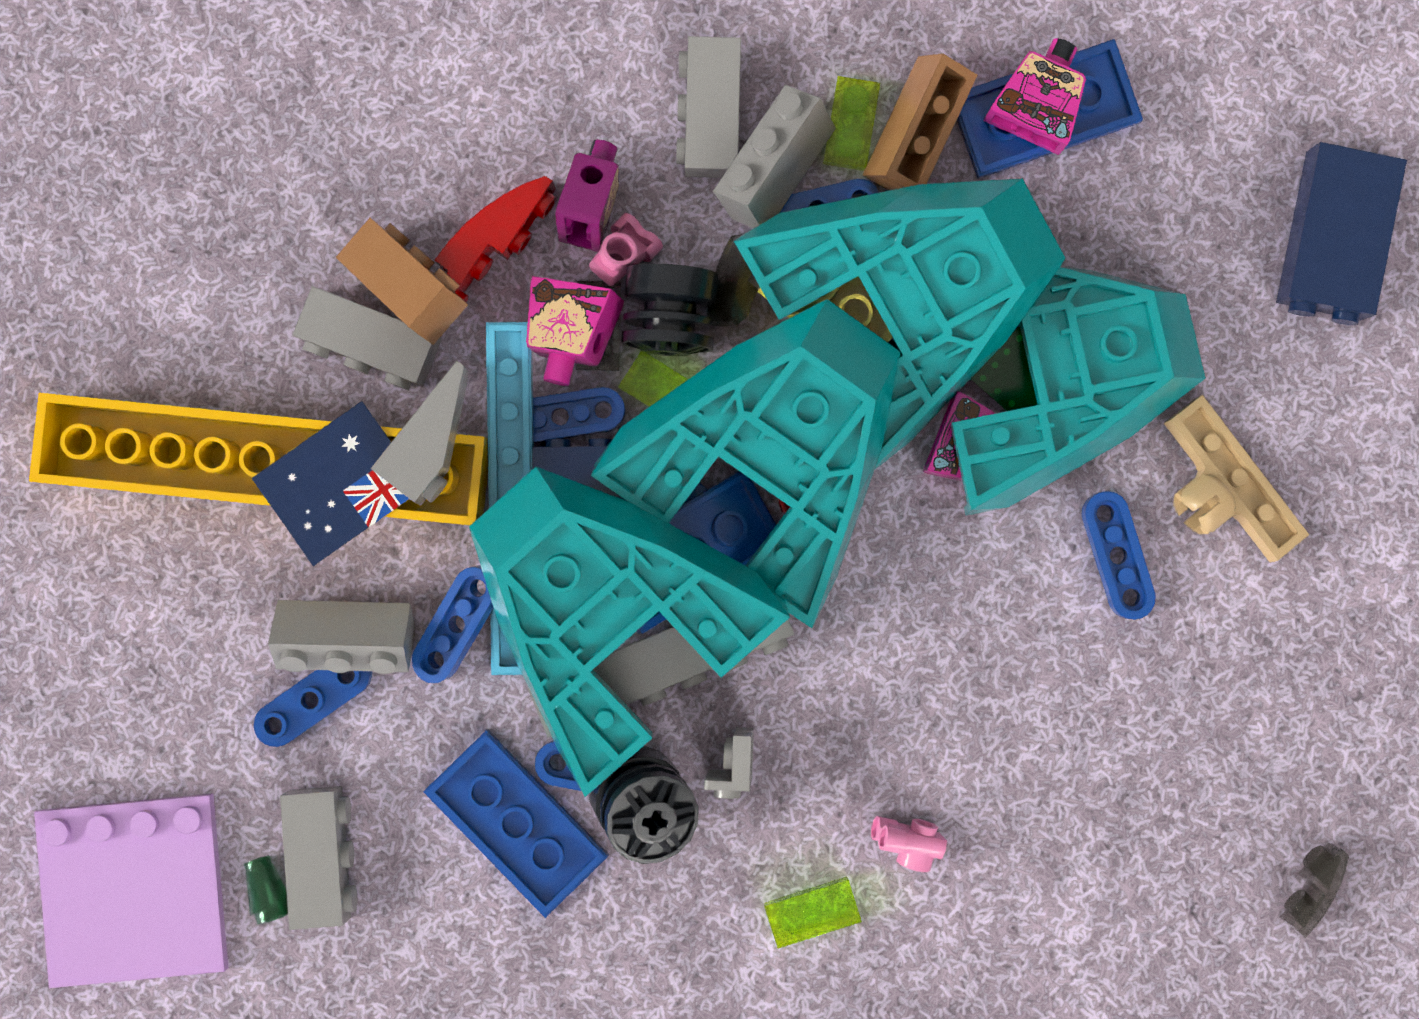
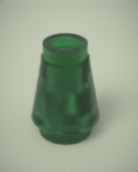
(265, 891)

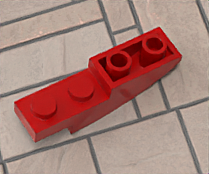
(496, 228)

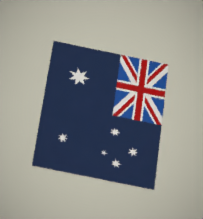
(327, 484)

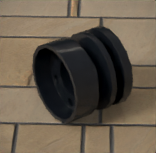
(670, 305)
(646, 808)

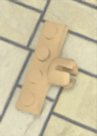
(1229, 484)

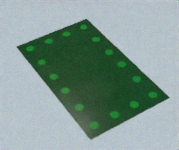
(1008, 375)

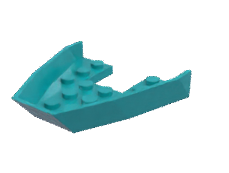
(939, 261)
(1101, 368)
(791, 412)
(579, 578)

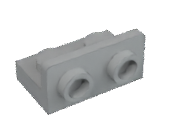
(739, 759)

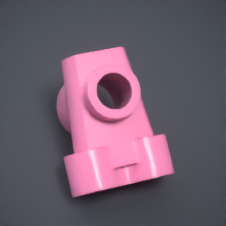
(624, 247)
(914, 843)

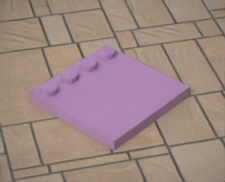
(131, 890)

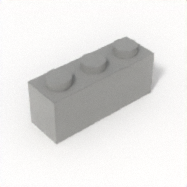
(709, 105)
(775, 157)
(364, 338)
(342, 636)
(317, 857)

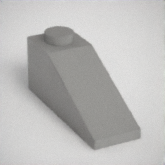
(425, 445)

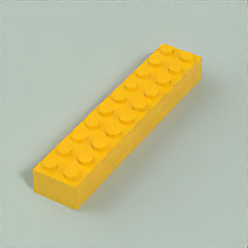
(208, 453)

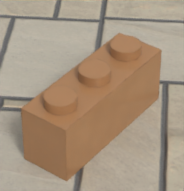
(920, 122)
(403, 279)

